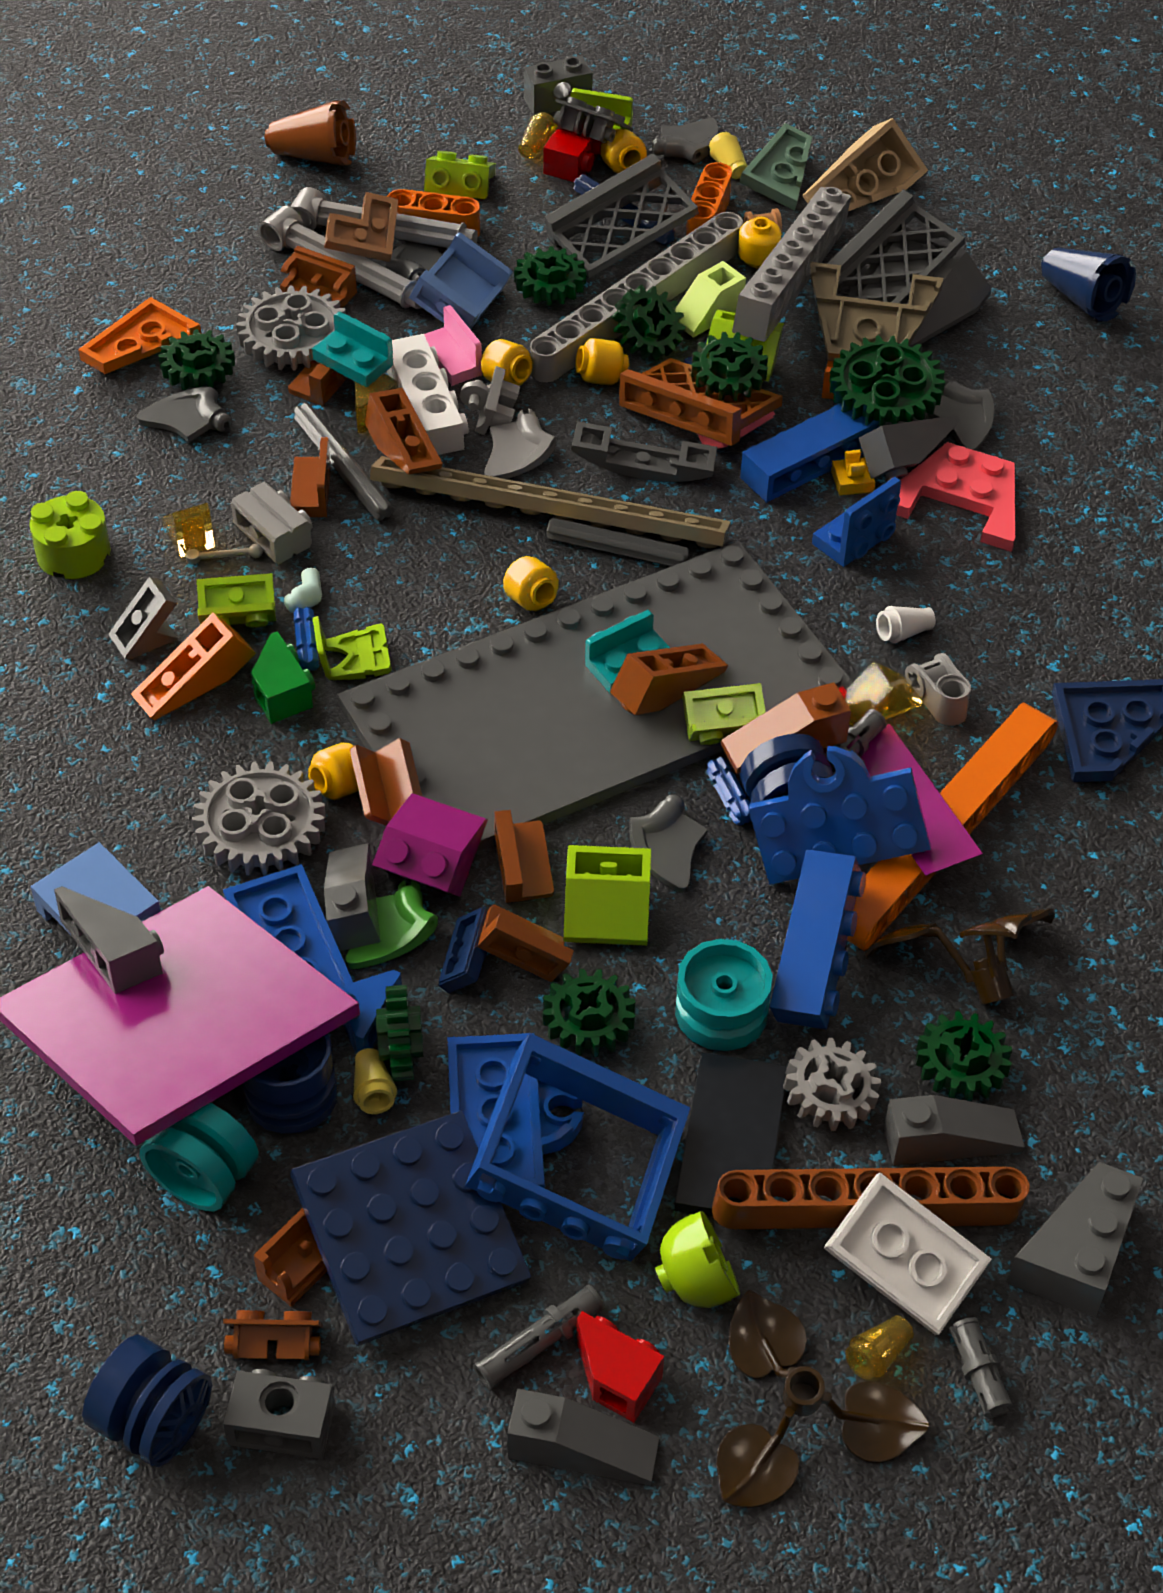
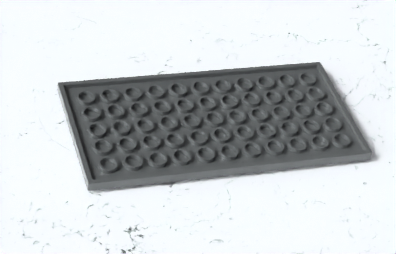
(538, 734)

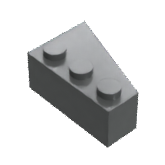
(1080, 1242)

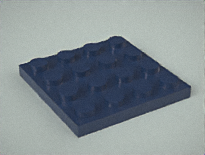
(405, 1228)

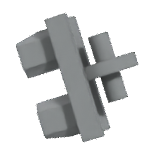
(493, 400)

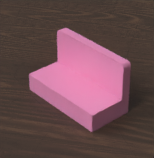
(456, 348)

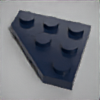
(1107, 724)

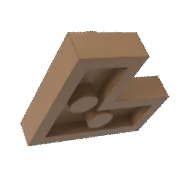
(368, 236)

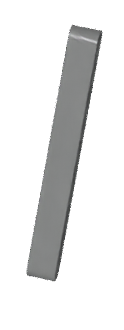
(670, 271)

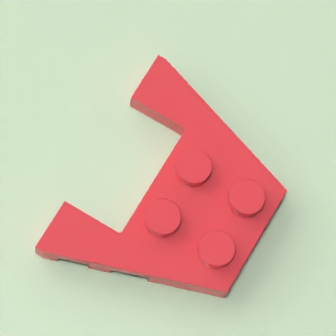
(969, 482)

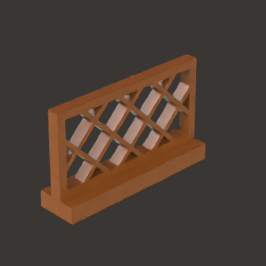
(680, 403)

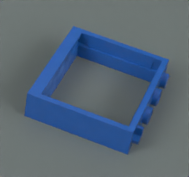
(608, 1092)

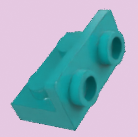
(355, 350)
(608, 648)

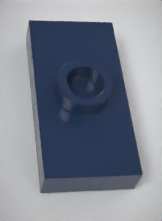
(463, 956)

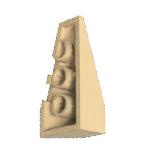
(873, 167)

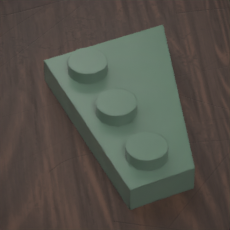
(780, 166)

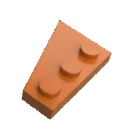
(136, 336)

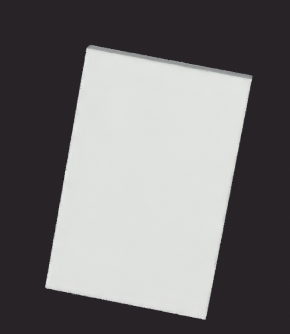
(907, 1253)

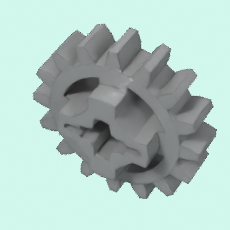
(832, 1084)

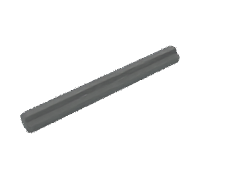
(344, 463)

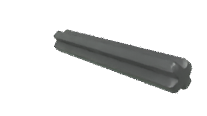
(616, 542)

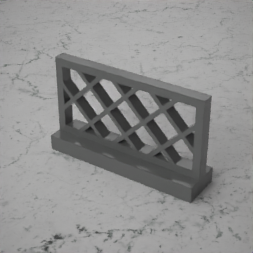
(606, 201)
(884, 229)

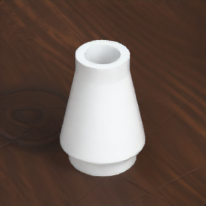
(903, 622)

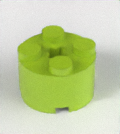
(70, 535)

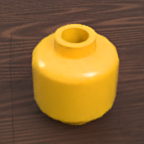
(623, 150)
(757, 240)
(509, 356)
(601, 361)
(531, 583)
(334, 771)

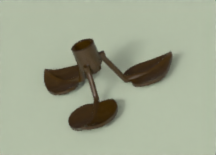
(989, 972)
(754, 1465)

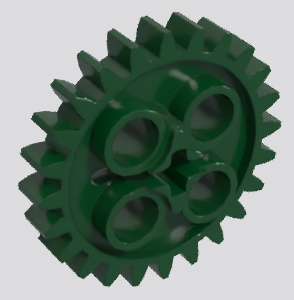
(887, 381)

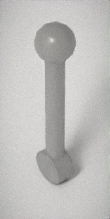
(193, 556)

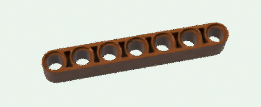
(845, 1186)

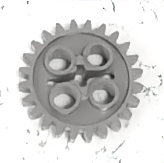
(286, 326)
(259, 818)

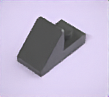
(144, 621)

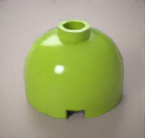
(696, 1264)

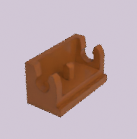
(320, 272)
(290, 1260)

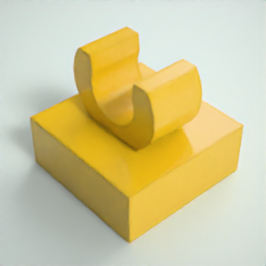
(852, 474)

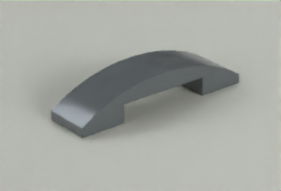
(641, 460)

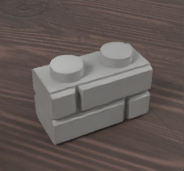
(272, 522)

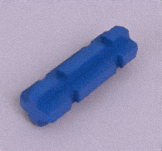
(305, 638)
(729, 790)

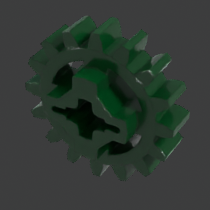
(550, 275)
(648, 322)
(196, 360)
(729, 366)
(589, 1012)
(399, 1033)
(983, 1065)

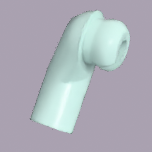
(307, 594)

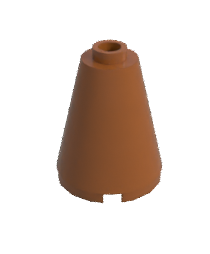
(315, 134)

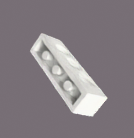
(428, 392)

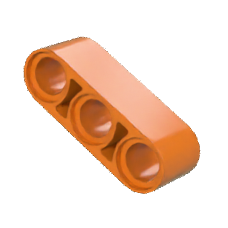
(711, 194)
(439, 207)

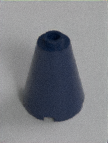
(1091, 279)

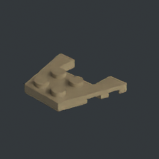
(852, 319)

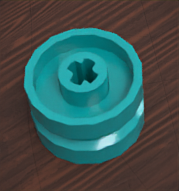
(723, 994)
(201, 1157)

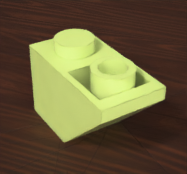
(710, 291)

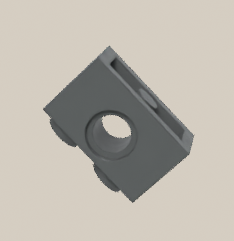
(555, 81)
(298, 1432)

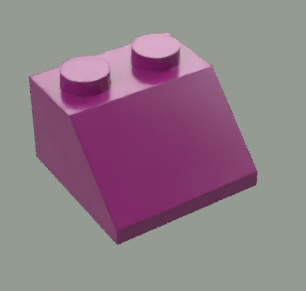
(431, 844)

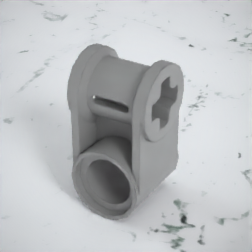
(941, 689)

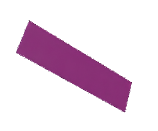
(947, 835)

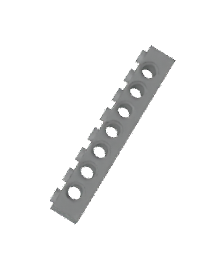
(788, 265)

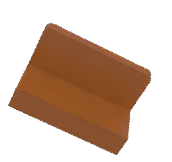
(316, 383)
(312, 482)
(385, 779)
(522, 858)
(524, 943)

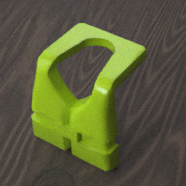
(364, 649)

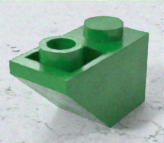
(280, 682)

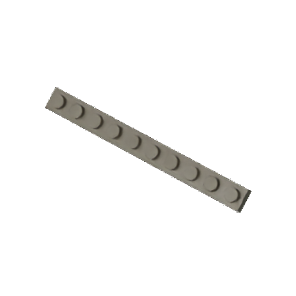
(563, 504)

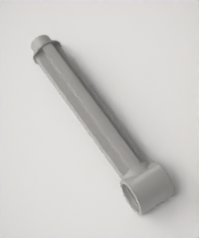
(315, 210)
(287, 230)

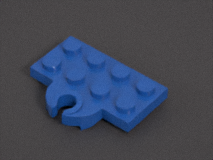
(839, 815)
(291, 913)
(475, 1081)

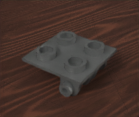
(592, 121)

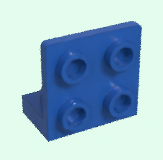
(861, 525)

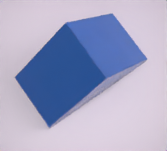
(371, 996)

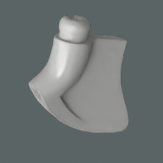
(518, 446)

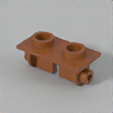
(254, 1332)

